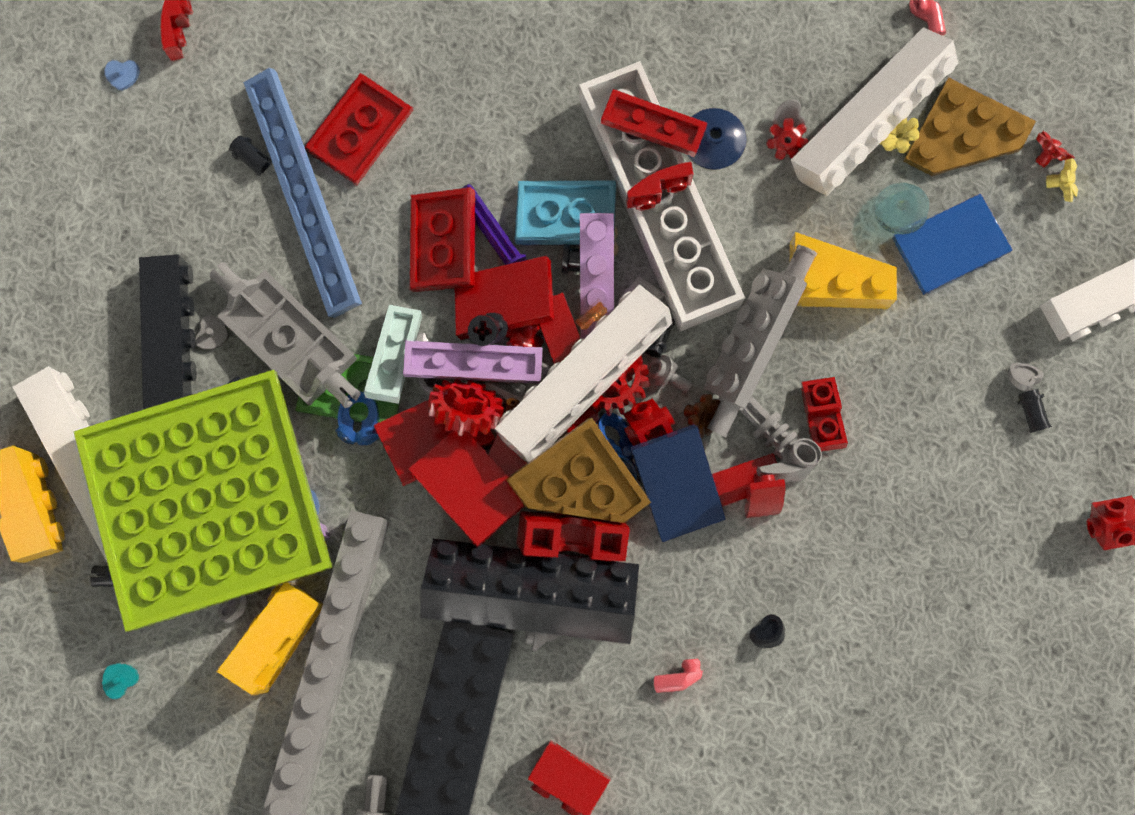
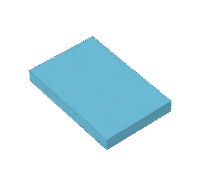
(551, 209)

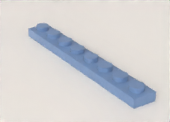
(302, 193)

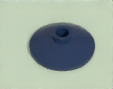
(722, 151)

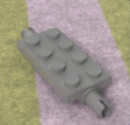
(286, 336)
(755, 337)

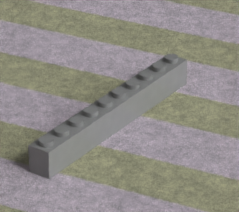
(326, 665)

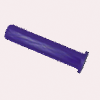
(494, 232)

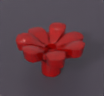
(781, 133)
(1051, 150)
(524, 337)

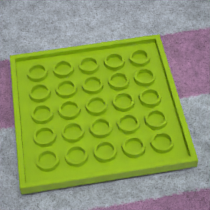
(201, 500)

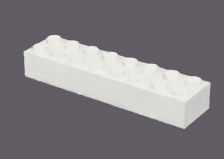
(678, 230)

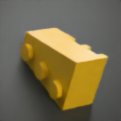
(27, 507)
(271, 639)

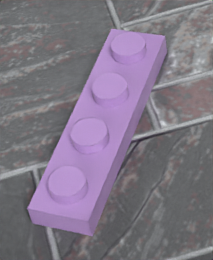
(596, 262)
(472, 362)

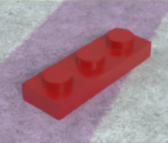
(653, 123)

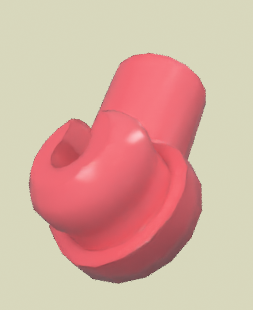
(930, 12)
(679, 681)

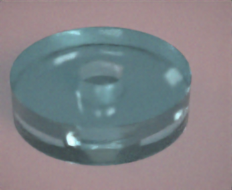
(906, 196)

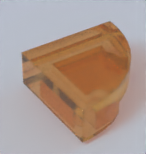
(593, 313)

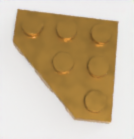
(966, 131)
(580, 478)

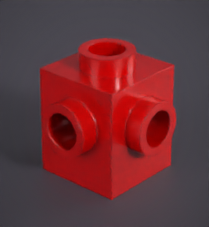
(647, 422)
(1113, 522)

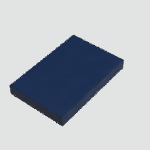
(678, 483)

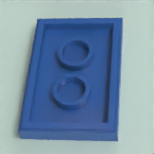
(952, 244)

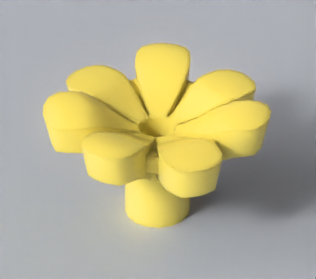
(901, 135)
(1065, 180)

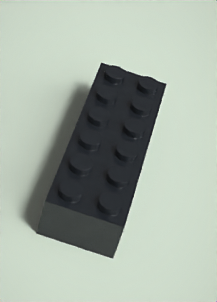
(530, 592)
(455, 720)

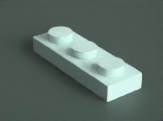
(386, 372)

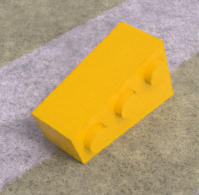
(845, 278)

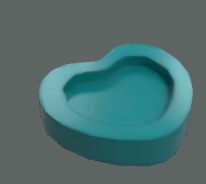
(119, 678)

